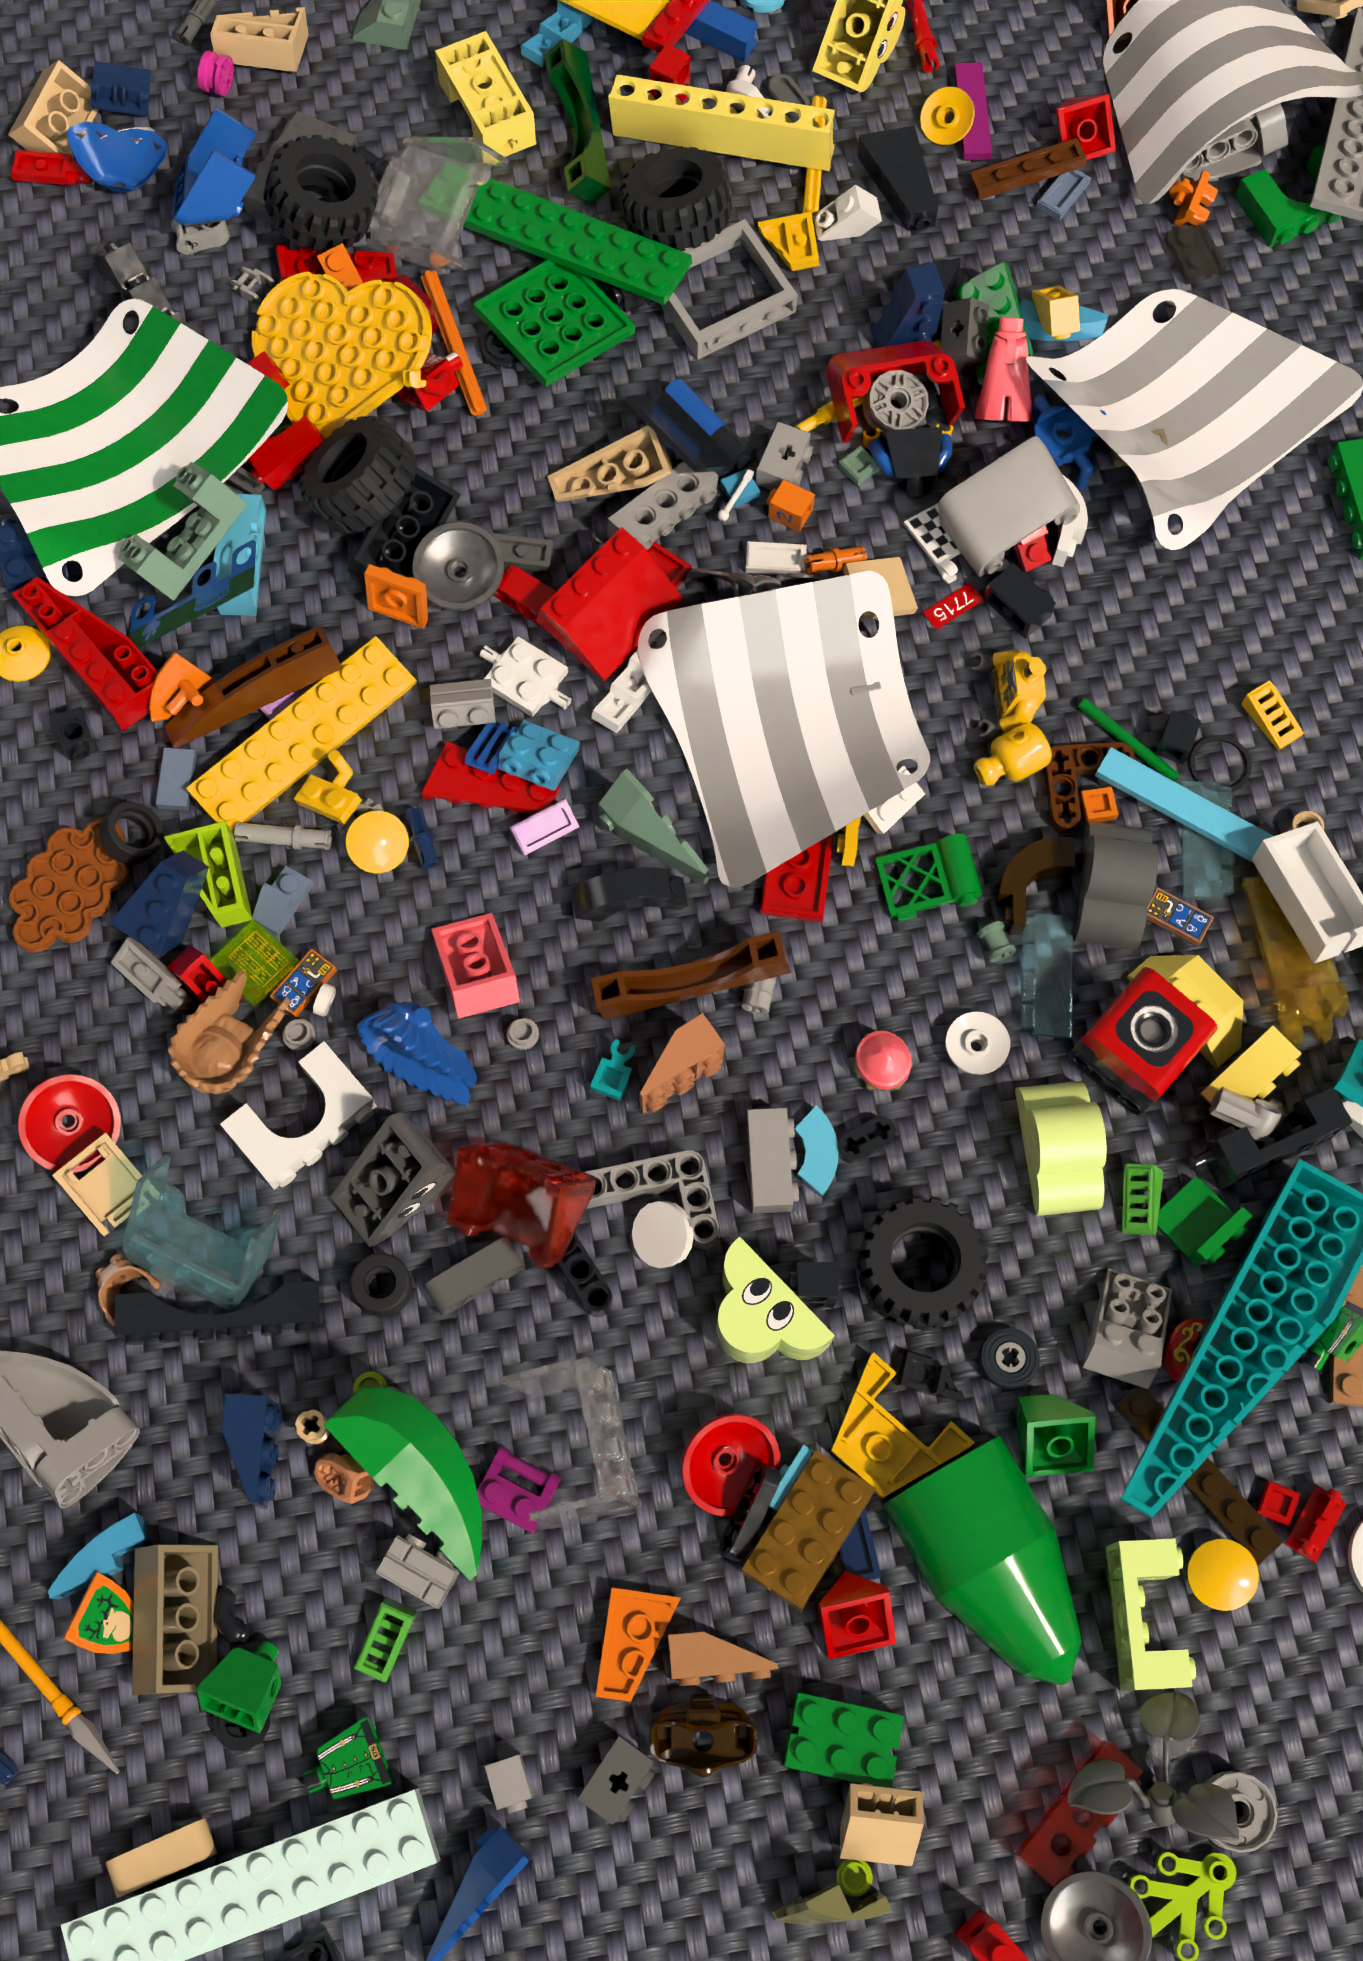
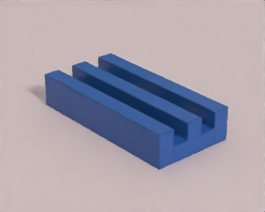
(480, 763)

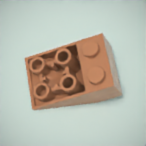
(690, 1054)

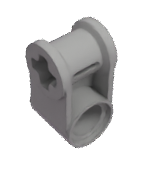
(200, 235)

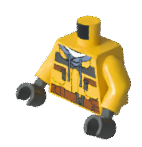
(1018, 689)

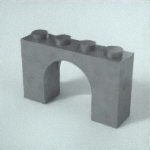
(299, 126)

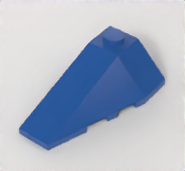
(488, 1875)

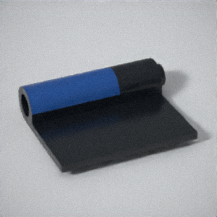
(692, 429)

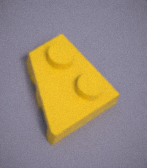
(792, 240)

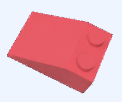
(476, 965)

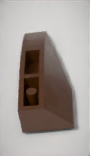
(257, 684)

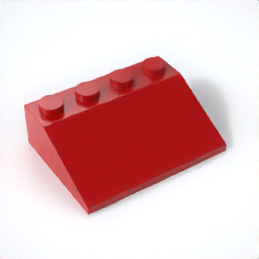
(608, 603)

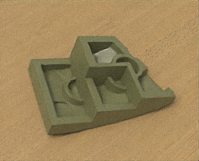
(830, 1907)

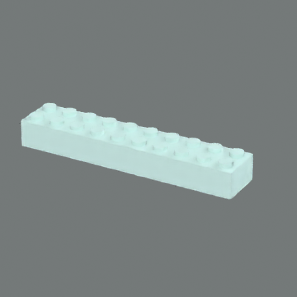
(261, 1887)

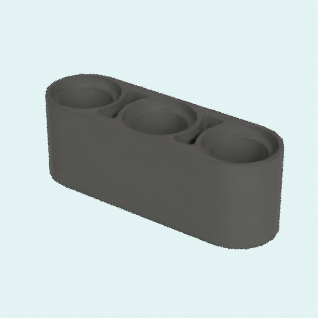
(474, 1276)

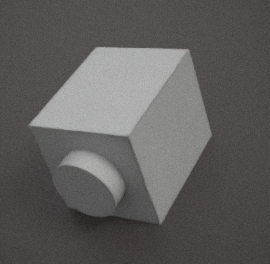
(509, 1784)

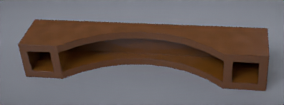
(640, 990)

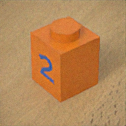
(790, 505)

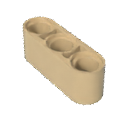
(161, 1858)

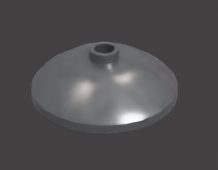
(457, 548)
(1075, 1907)

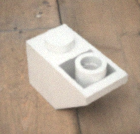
(848, 215)

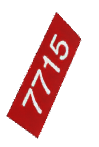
(953, 606)

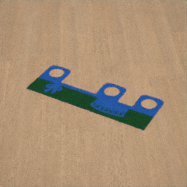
(203, 600)

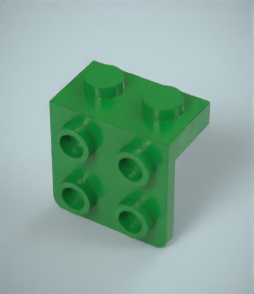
(1200, 1222)

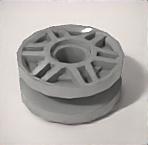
(904, 389)
(1258, 1806)

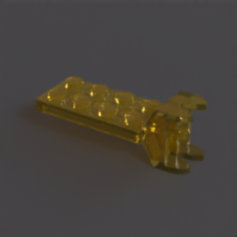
(1307, 990)

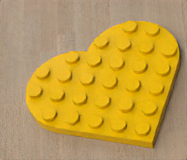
(341, 345)

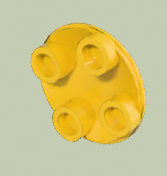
(377, 841)
(1223, 1574)

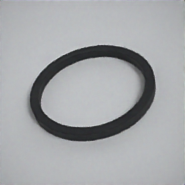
(1240, 747)

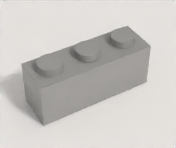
(771, 1160)

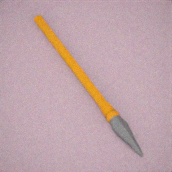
(80, 1727)

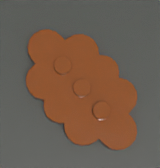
(65, 888)

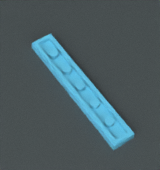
(1181, 804)

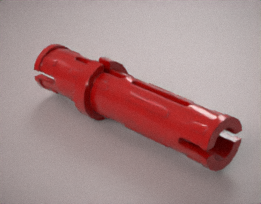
(925, 41)

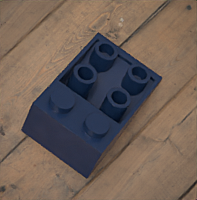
(250, 1431)

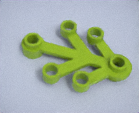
(1185, 1898)

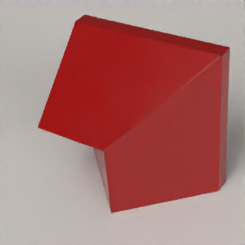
(1089, 121)
(855, 1616)

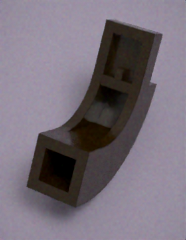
(1036, 861)

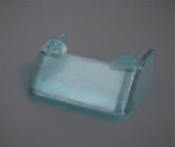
(189, 1251)

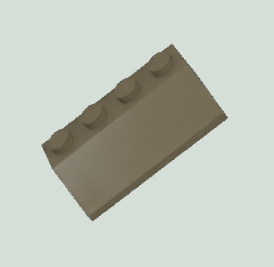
(174, 1618)

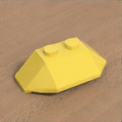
(1210, 993)

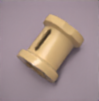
(312, 1437)

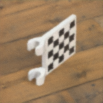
(934, 541)

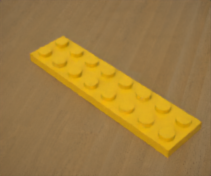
(302, 735)

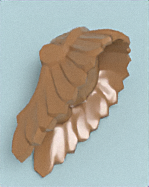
(215, 1048)

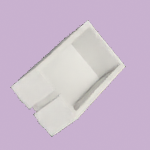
(1313, 890)

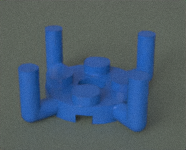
(1068, 450)

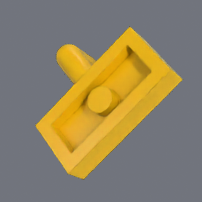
(330, 798)

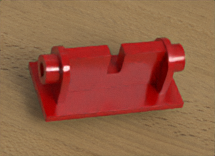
(1316, 1522)

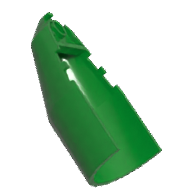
(993, 1560)

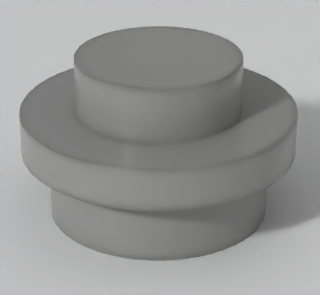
(298, 1034)
(522, 1034)

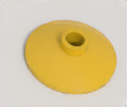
(937, 109)
(29, 660)

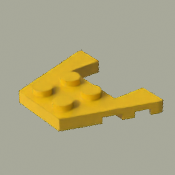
(880, 1446)

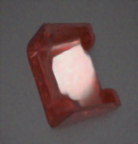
(519, 1198)

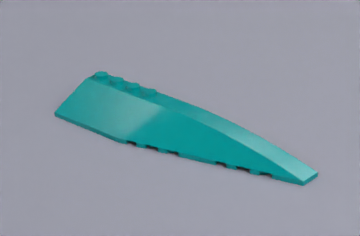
(1265, 1321)

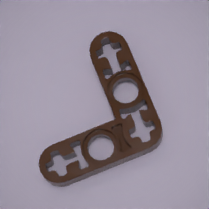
(1070, 769)

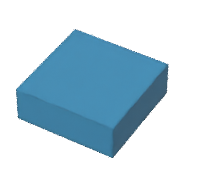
(732, 482)

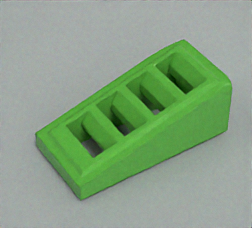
(1130, 1187)
(399, 1611)

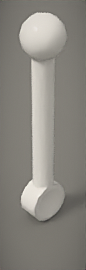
(723, 514)

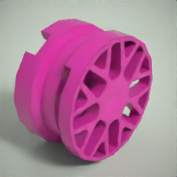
(215, 73)

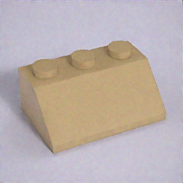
(52, 107)

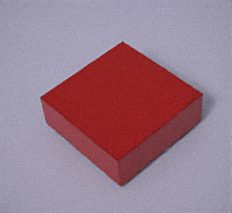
(1277, 1503)

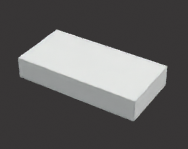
(775, 558)

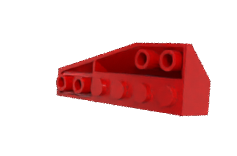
(94, 651)

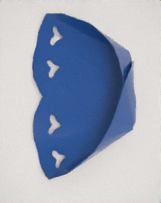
(117, 156)

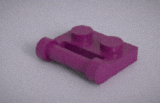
(511, 1500)

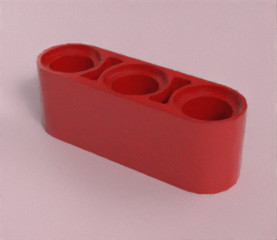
(523, 592)

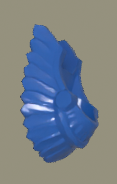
(414, 1050)

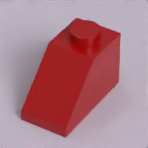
(197, 973)

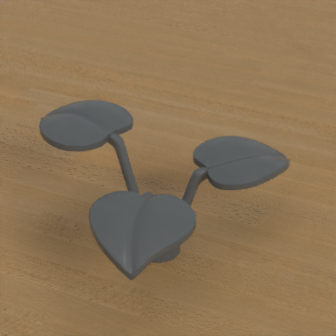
(756, 580)
(1204, 1811)

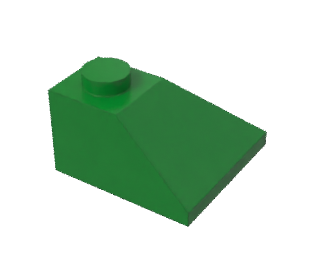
(1055, 1436)

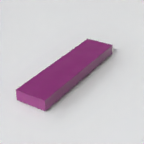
(977, 142)

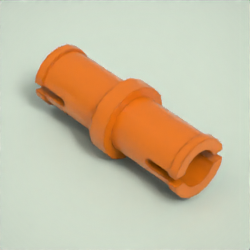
(834, 559)

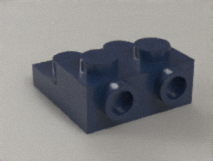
(18, 557)

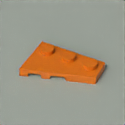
(630, 1640)

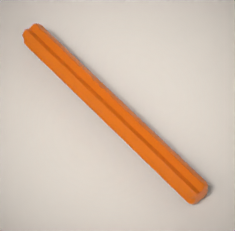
(454, 342)

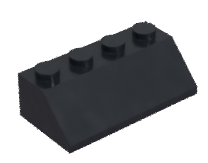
(397, 536)

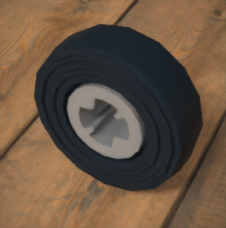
(992, 1357)

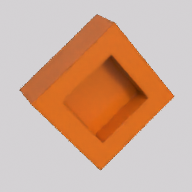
(1099, 804)

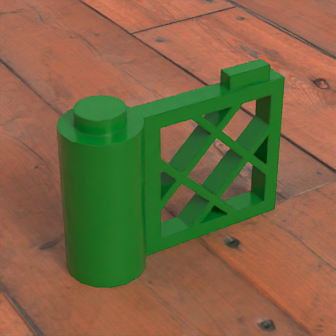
(955, 873)

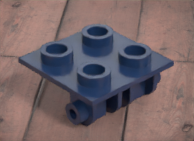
(120, 89)

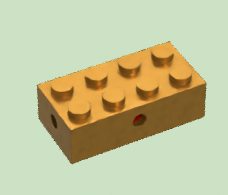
(808, 1530)

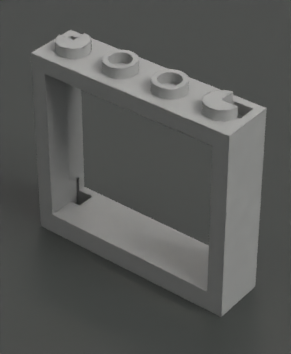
(745, 321)

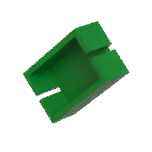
(843, 1740)

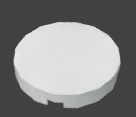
(662, 1234)

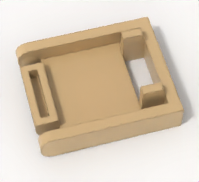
(106, 1189)

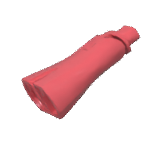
(1006, 379)

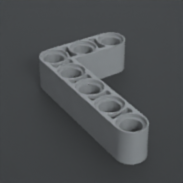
(674, 1180)

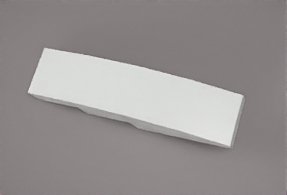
(627, 690)

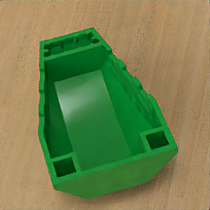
(420, 1459)

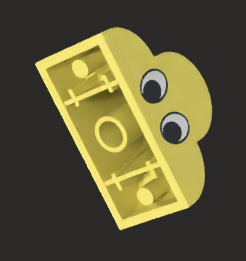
(858, 40)

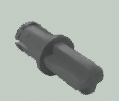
(194, 21)

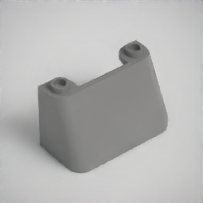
(1006, 505)

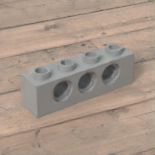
(664, 504)

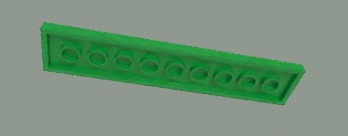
(577, 241)

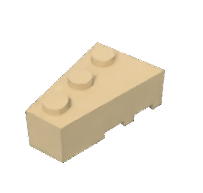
(262, 41)

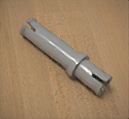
(279, 835)

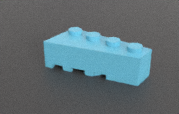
(247, 527)

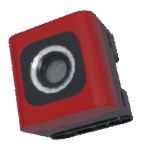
(1143, 1041)

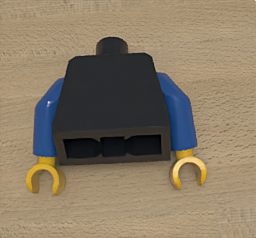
(911, 455)

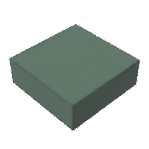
(858, 465)

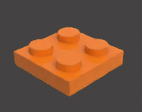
(396, 596)

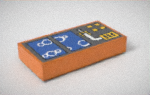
(304, 982)

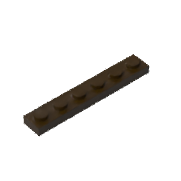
(1206, 1483)

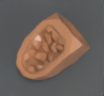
(343, 1477)

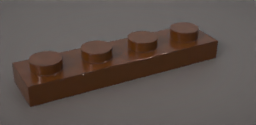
(1028, 169)

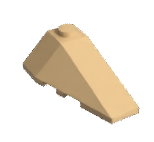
(615, 468)

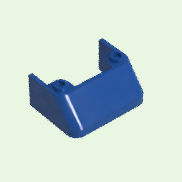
(213, 176)

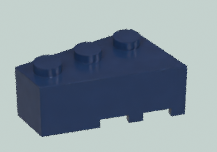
(913, 310)
(163, 903)

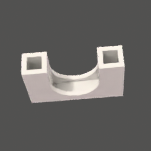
(282, 1157)

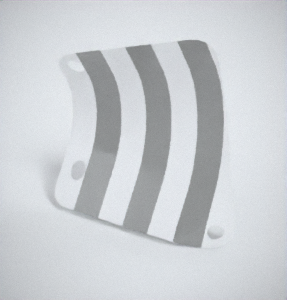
(1204, 69)
(1218, 388)
(772, 718)

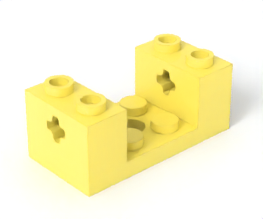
(489, 94)

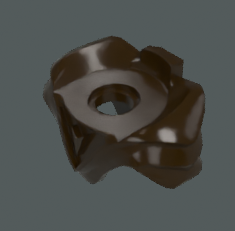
(678, 1723)

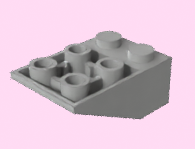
(1128, 1329)

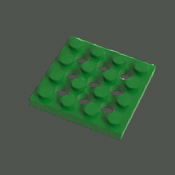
(552, 335)

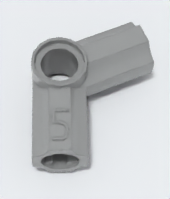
(1258, 1115)

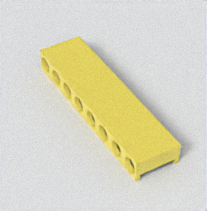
(721, 127)

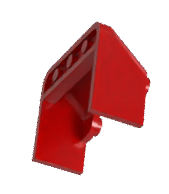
(852, 374)

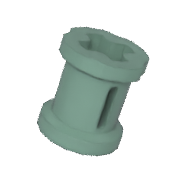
(996, 941)

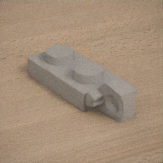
(150, 975)

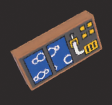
(1178, 917)

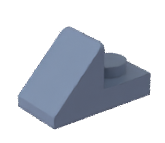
(281, 900)

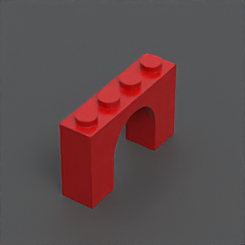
(287, 453)

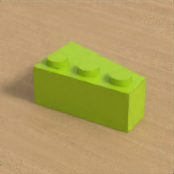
(224, 883)

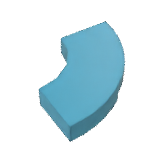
(820, 1151)

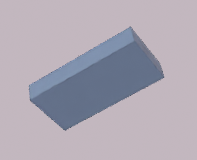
(1063, 193)
(175, 777)

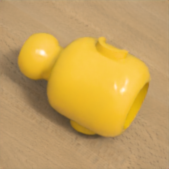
(1015, 755)

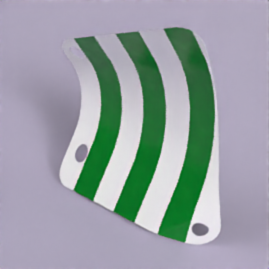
(111, 429)

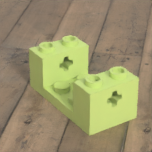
(1126, 1566)

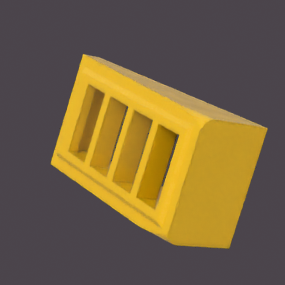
(1275, 701)

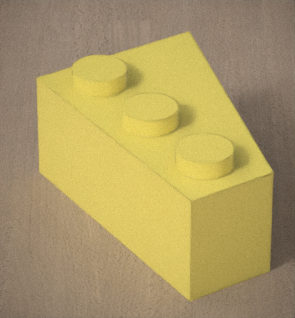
(1257, 1067)

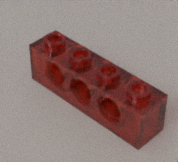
(1036, 1848)

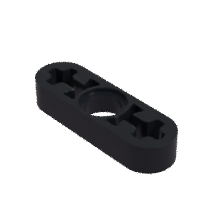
(749, 1512)

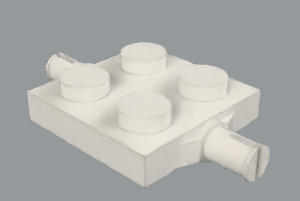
(526, 676)

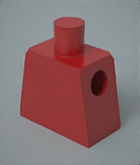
(990, 1942)

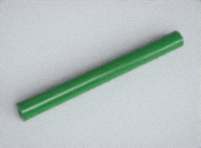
(1125, 737)

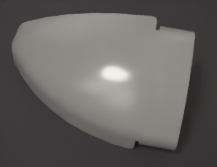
(1241, 145)
(60, 1425)

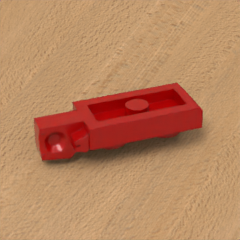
(48, 168)

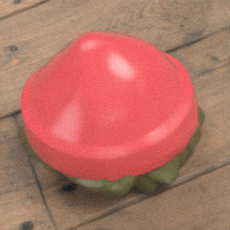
(882, 1061)

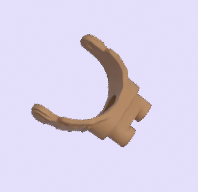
(113, 1278)

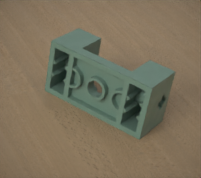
(202, 533)

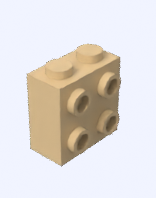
(881, 1824)

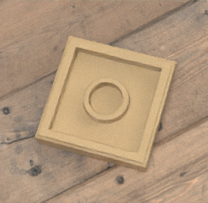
(894, 574)

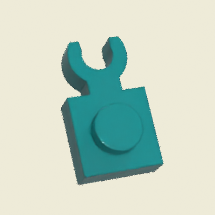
(612, 1074)

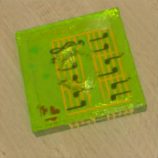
(260, 957)

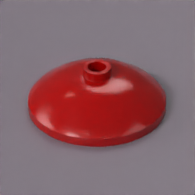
(41, 1116)
(717, 1484)

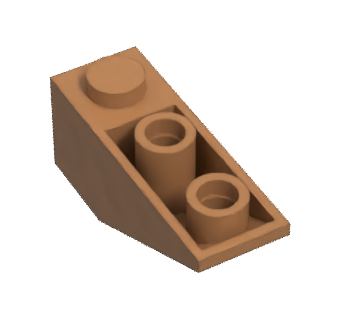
(705, 1655)

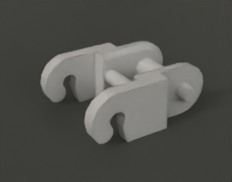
(256, 277)

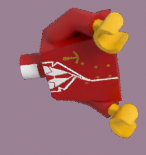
(431, 383)

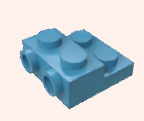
(538, 755)

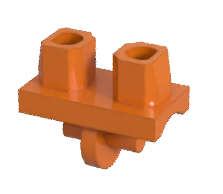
(1189, 195)

